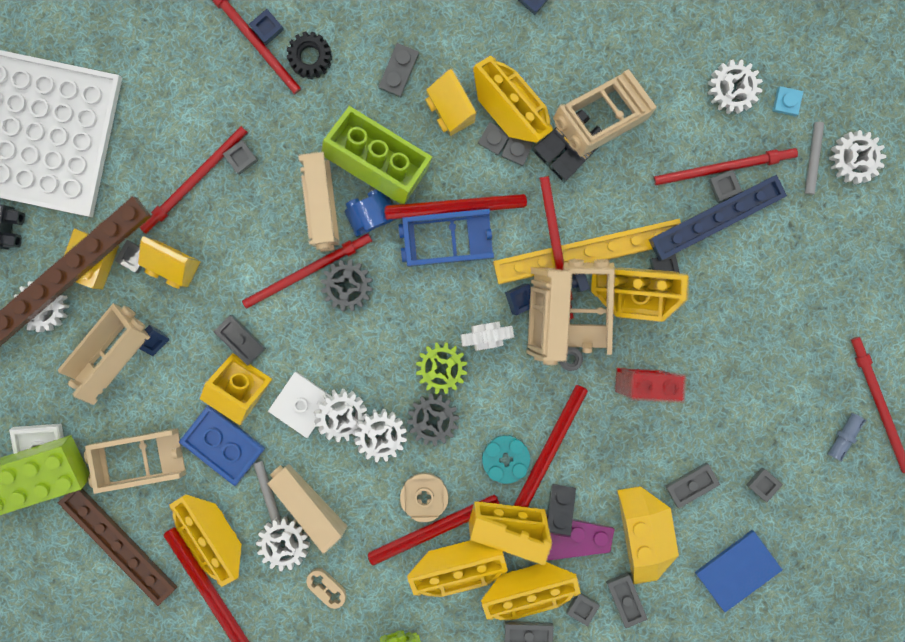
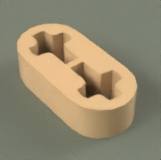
(323, 593)

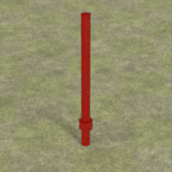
(258, 45)
(770, 157)
(159, 213)
(553, 226)
(348, 248)
(864, 361)

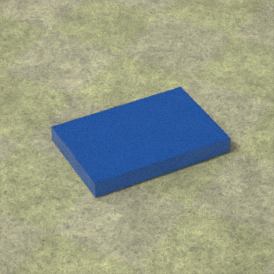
(222, 445)
(738, 571)

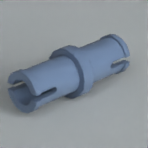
(846, 437)

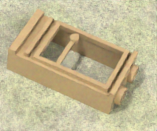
(632, 95)
(319, 201)
(549, 315)
(592, 335)
(79, 365)
(169, 454)

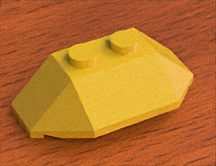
(511, 101)
(643, 292)
(647, 534)
(208, 537)
(456, 569)
(529, 592)

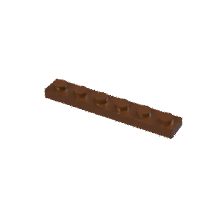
(118, 545)

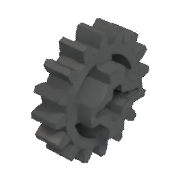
(347, 274)
(443, 414)

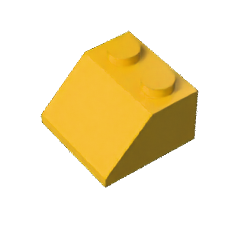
(450, 103)
(167, 262)
(96, 276)
(235, 389)

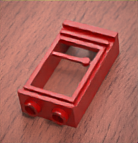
(650, 384)

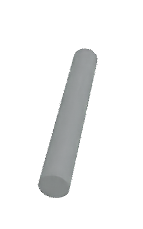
(814, 158)
(267, 491)

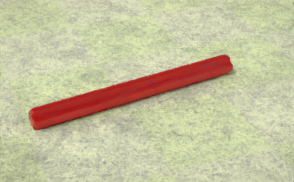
(460, 205)
(551, 446)
(425, 533)
(204, 586)

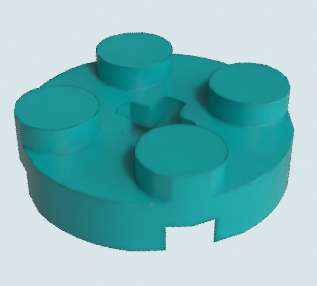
(516, 449)

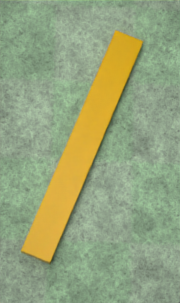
(602, 247)

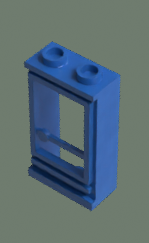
(478, 233)

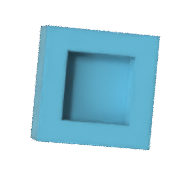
(787, 101)

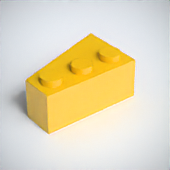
(511, 530)

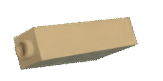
(307, 507)

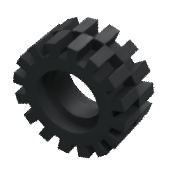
(302, 43)

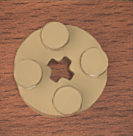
(414, 507)

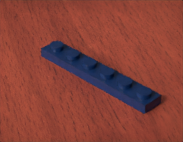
(717, 217)

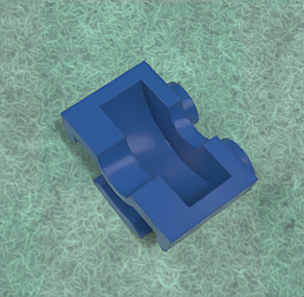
(368, 213)

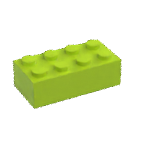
(376, 155)
(41, 474)

